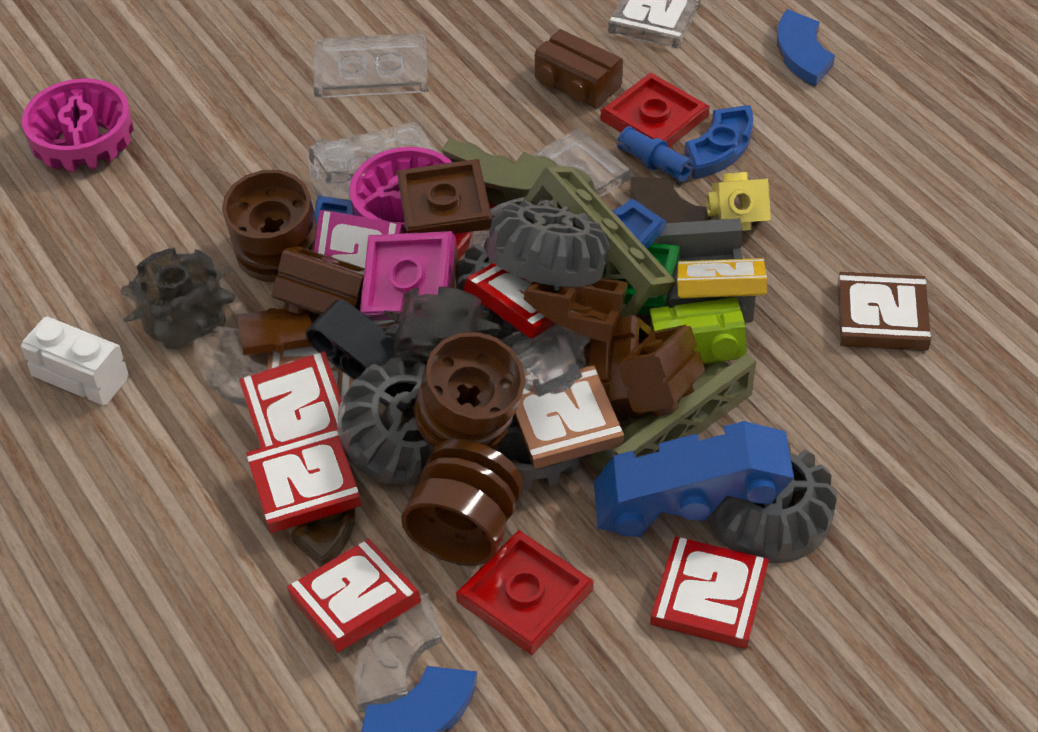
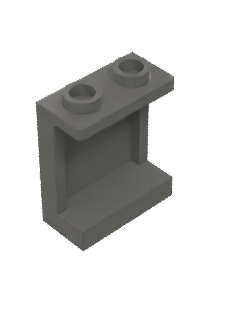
(707, 242)

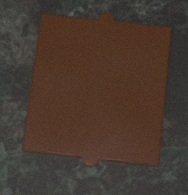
(272, 331)

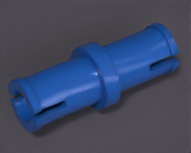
(655, 154)

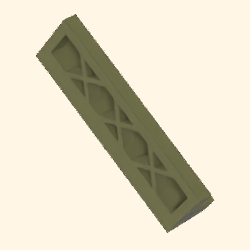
(625, 250)
(714, 395)

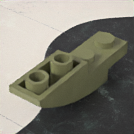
(502, 176)

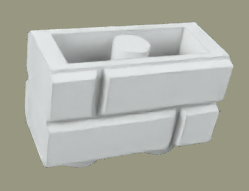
(75, 360)

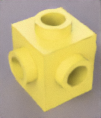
(752, 195)

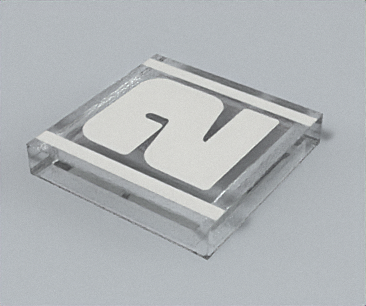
(654, 20)

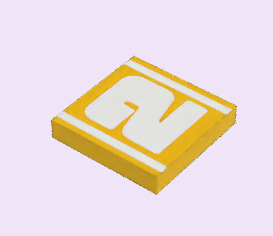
(722, 278)

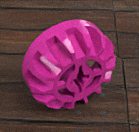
(75, 111)
(375, 183)

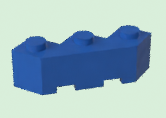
(692, 477)

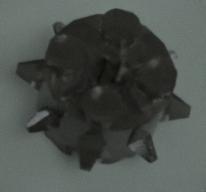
(178, 296)
(431, 318)

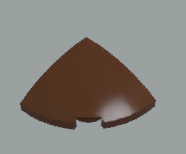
(584, 309)

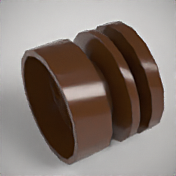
(265, 217)
(469, 390)
(462, 502)

